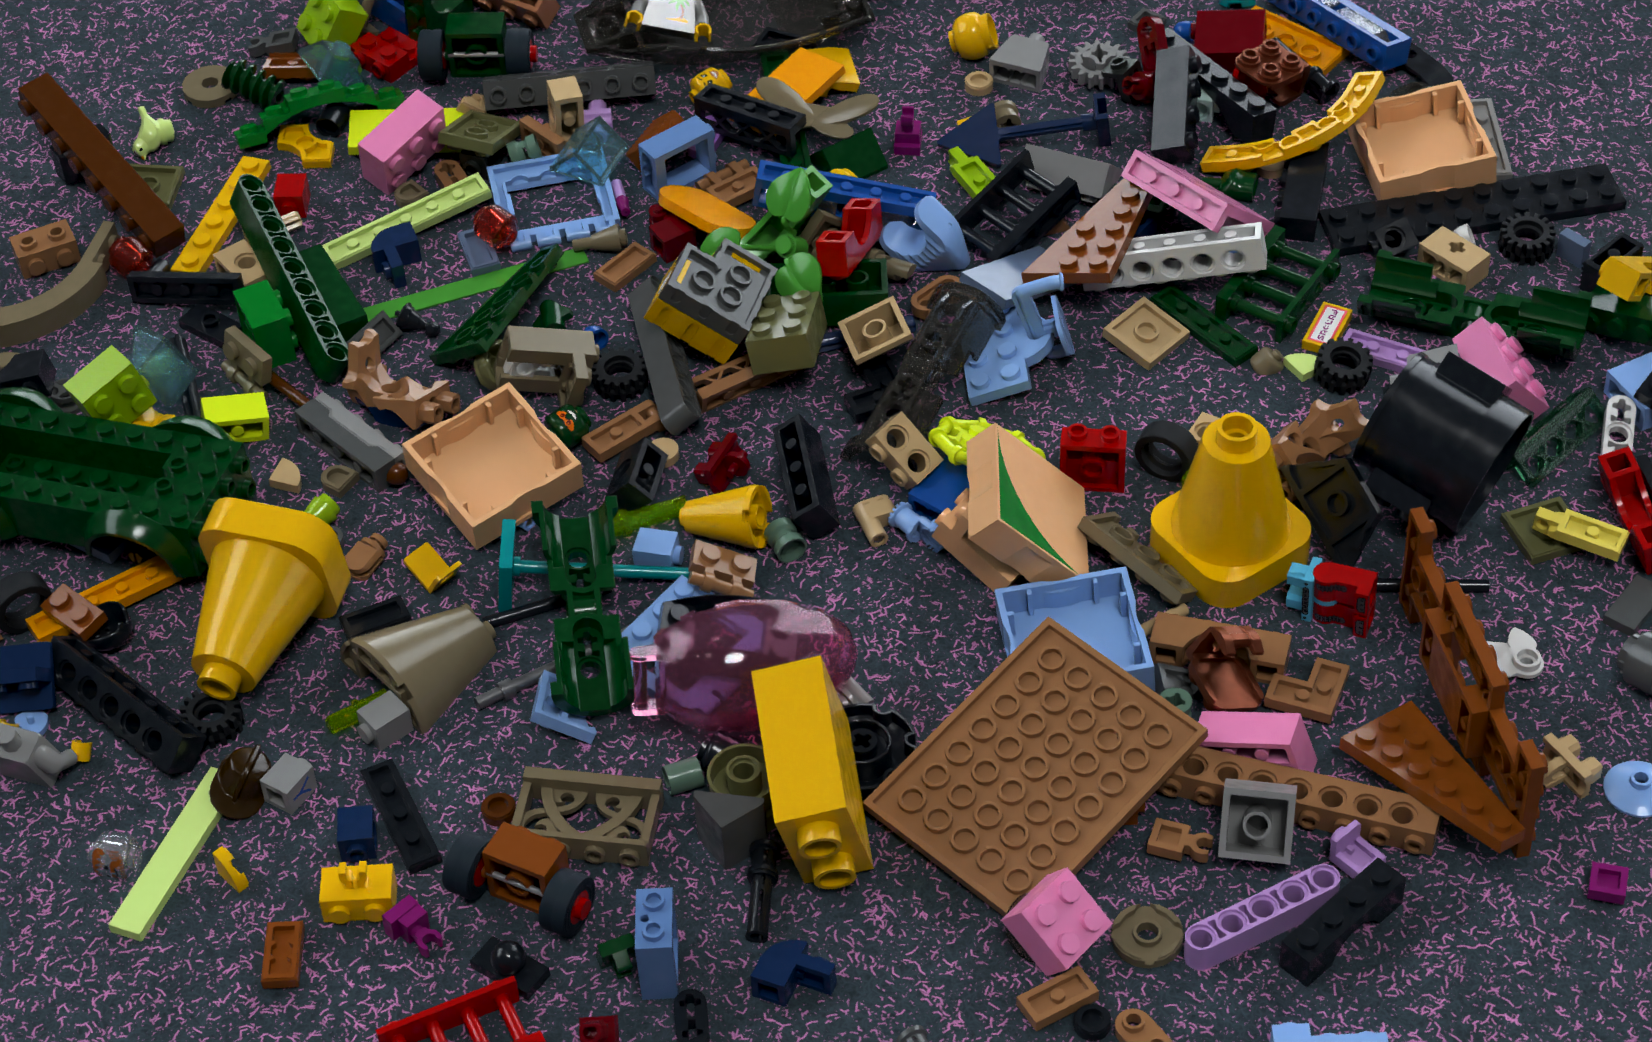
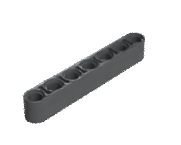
(665, 364)

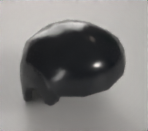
(114, 630)

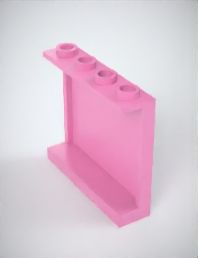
(1189, 194)

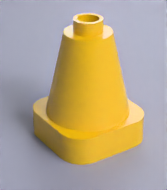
(1230, 520)
(261, 586)

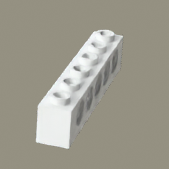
(1186, 248)

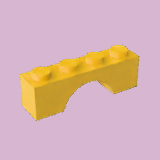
(1627, 276)

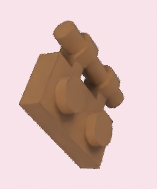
(732, 184)
(721, 570)

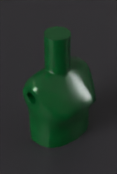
(1236, 184)

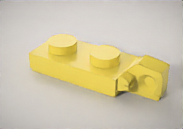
(1582, 532)

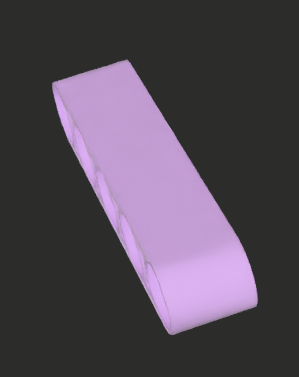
(1259, 917)

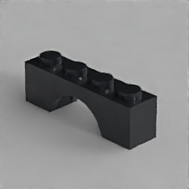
(29, 370)
(1315, 942)

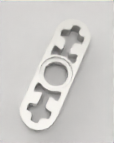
(1624, 427)

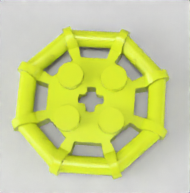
(954, 433)

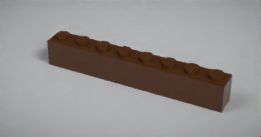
(100, 165)

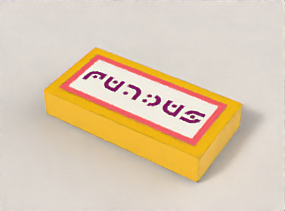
(1328, 324)

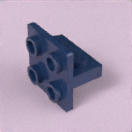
(27, 678)

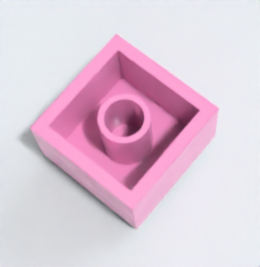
(1057, 922)

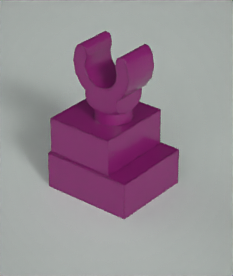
(908, 133)
(411, 923)

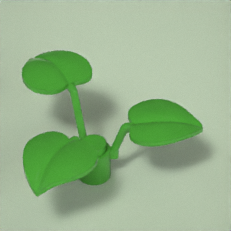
(790, 199)

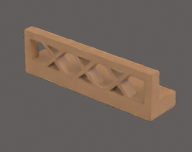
(733, 386)

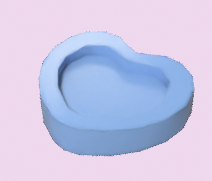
(33, 721)

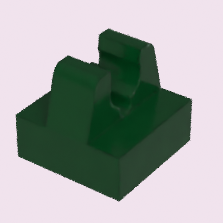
(617, 954)

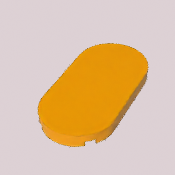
(703, 209)

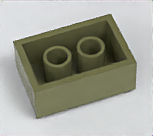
(786, 332)

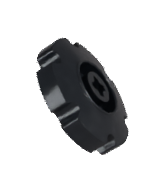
(879, 743)

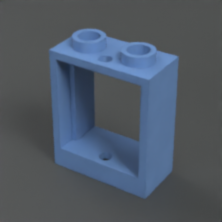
(671, 142)
(657, 943)

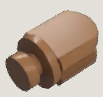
(366, 556)

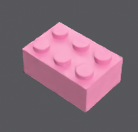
(402, 142)
(1497, 355)

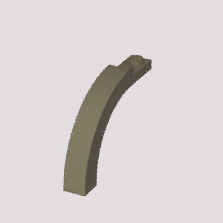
(64, 301)

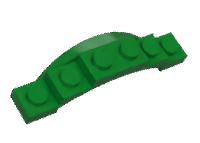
(303, 99)

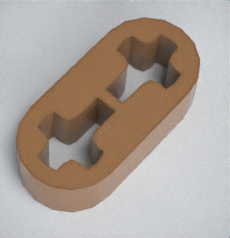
(451, 167)

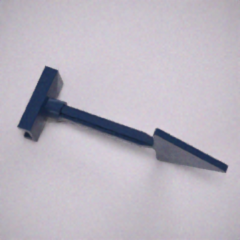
(982, 136)

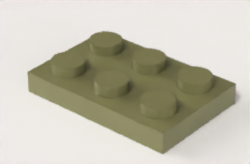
(479, 133)

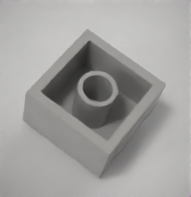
(1257, 821)

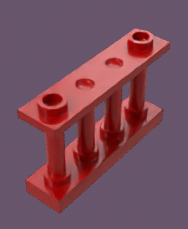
(464, 1009)

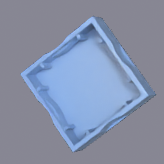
(1092, 606)

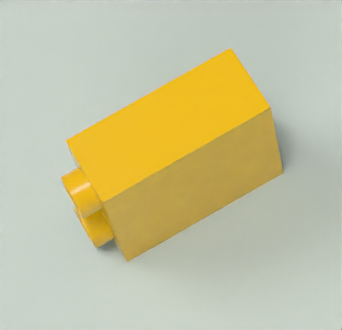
(812, 772)

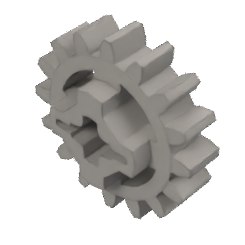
(1090, 60)

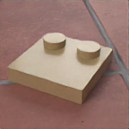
(1145, 333)

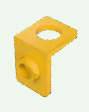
(430, 567)

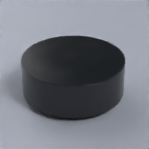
(1092, 1022)

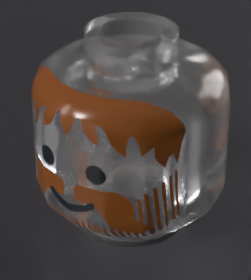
(115, 855)

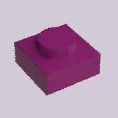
(1608, 883)

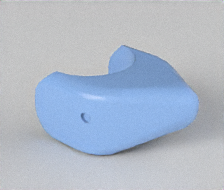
(935, 247)

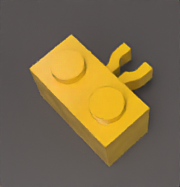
(357, 892)

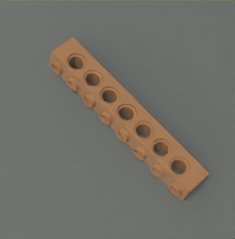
(1321, 800)

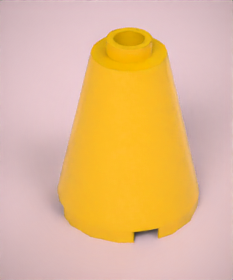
(730, 516)

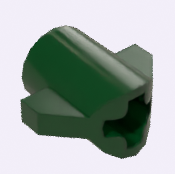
(552, 315)

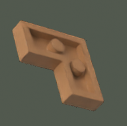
(1312, 698)

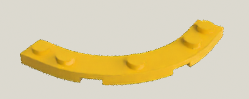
(1307, 138)

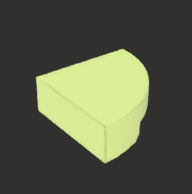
(1300, 365)

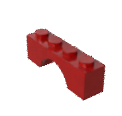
(843, 250)
(1630, 499)

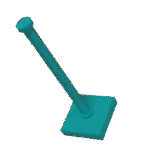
(513, 565)

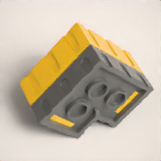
(711, 297)

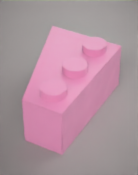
(1261, 736)

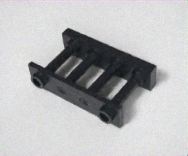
(1034, 226)

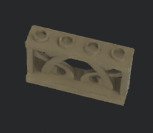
(602, 843)

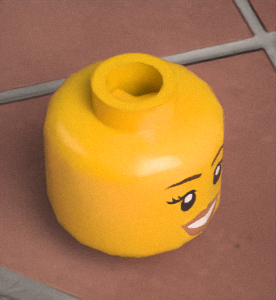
(710, 75)

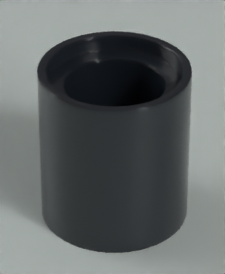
(333, 119)

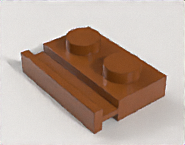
(287, 66)

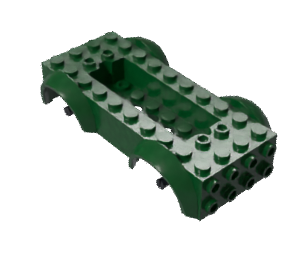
(114, 479)

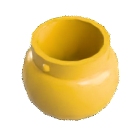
(973, 35)

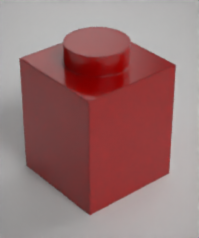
(292, 194)

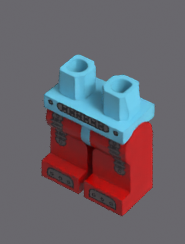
(1333, 594)

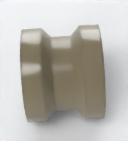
(1007, 114)

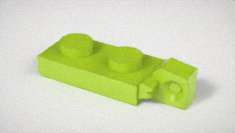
(969, 172)

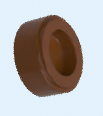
(498, 808)

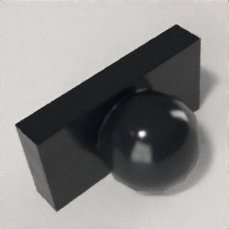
(508, 958)

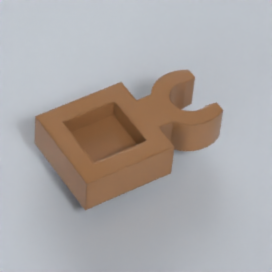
(1174, 840)

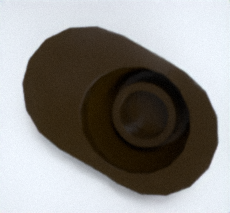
(236, 785)

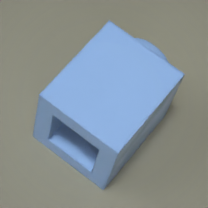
(657, 548)

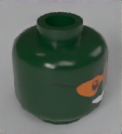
(568, 424)

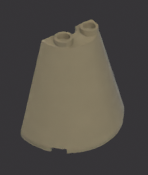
(425, 659)

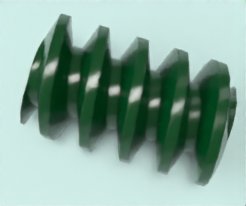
(253, 85)

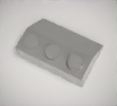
(1092, 176)

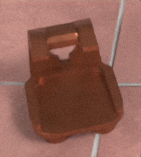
(1276, 69)
(1221, 673)

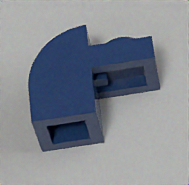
(395, 249)
(787, 966)

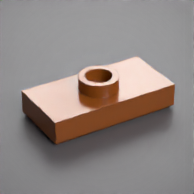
(282, 954)

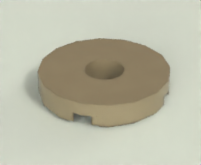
(195, 87)
(1144, 952)

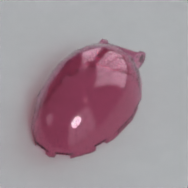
(710, 655)

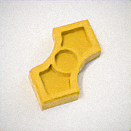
(311, 150)

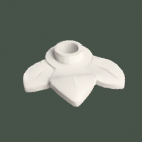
(1519, 655)

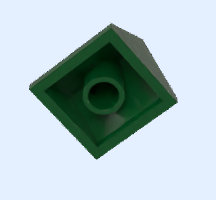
(857, 153)

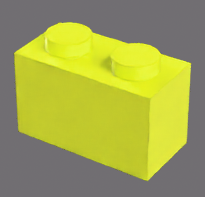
(240, 415)

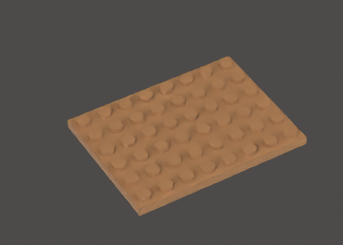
(1035, 767)

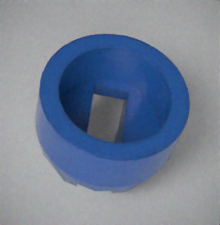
(1184, 30)
(600, 335)

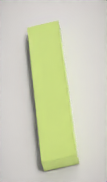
(420, 213)
(168, 864)

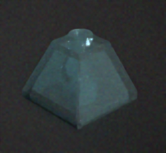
(334, 62)

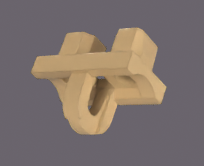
(1564, 753)

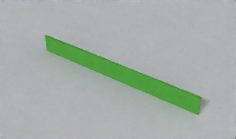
(466, 287)

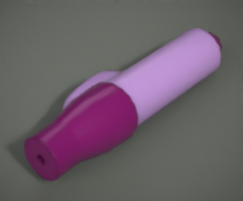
(620, 196)

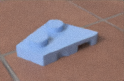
(551, 717)

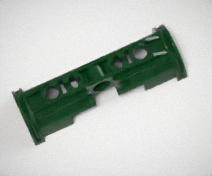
(1544, 325)
(594, 542)

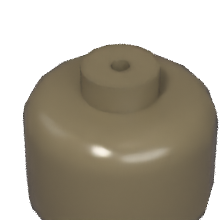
(1267, 361)

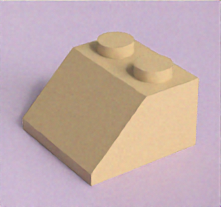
(875, 330)

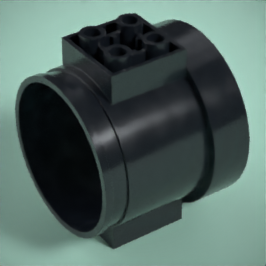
(1441, 439)

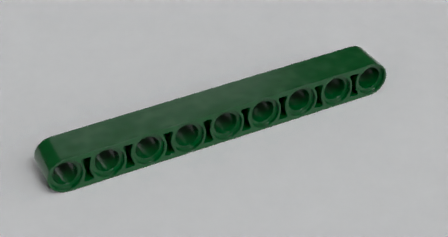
(289, 275)

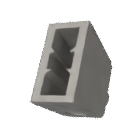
(1021, 62)

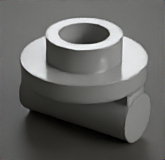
(854, 694)

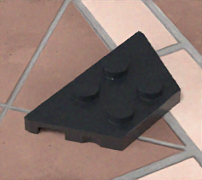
(1336, 505)

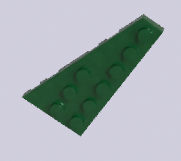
(493, 316)

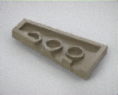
(1125, 550)

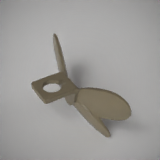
(824, 119)

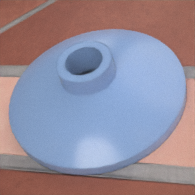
(1625, 792)

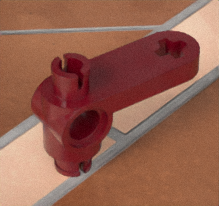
(1142, 82)

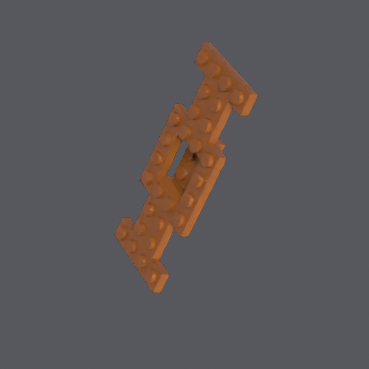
(1474, 710)

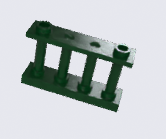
(1241, 284)

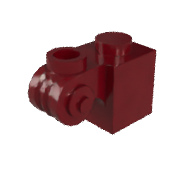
(669, 233)

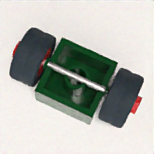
(475, 48)

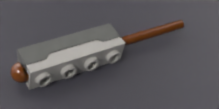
(346, 437)

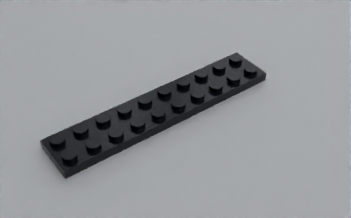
(1482, 206)

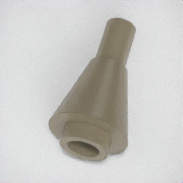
(605, 240)

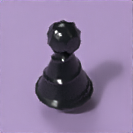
(410, 319)

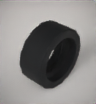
(1173, 436)
(15, 586)

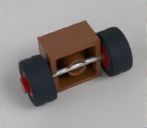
(524, 872)

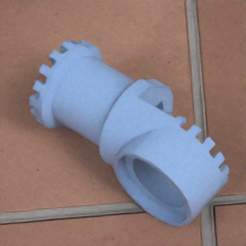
(914, 526)

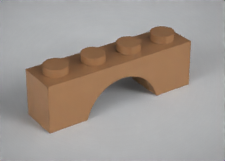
(1175, 633)

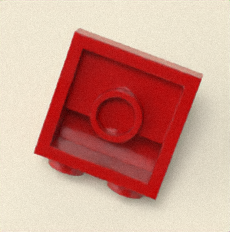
(385, 55)
(1094, 457)

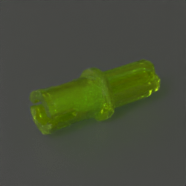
(348, 716)

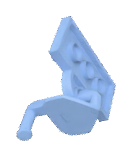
(1019, 344)

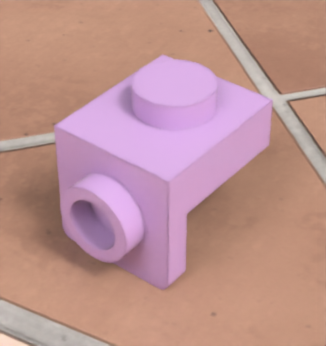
(1351, 851)

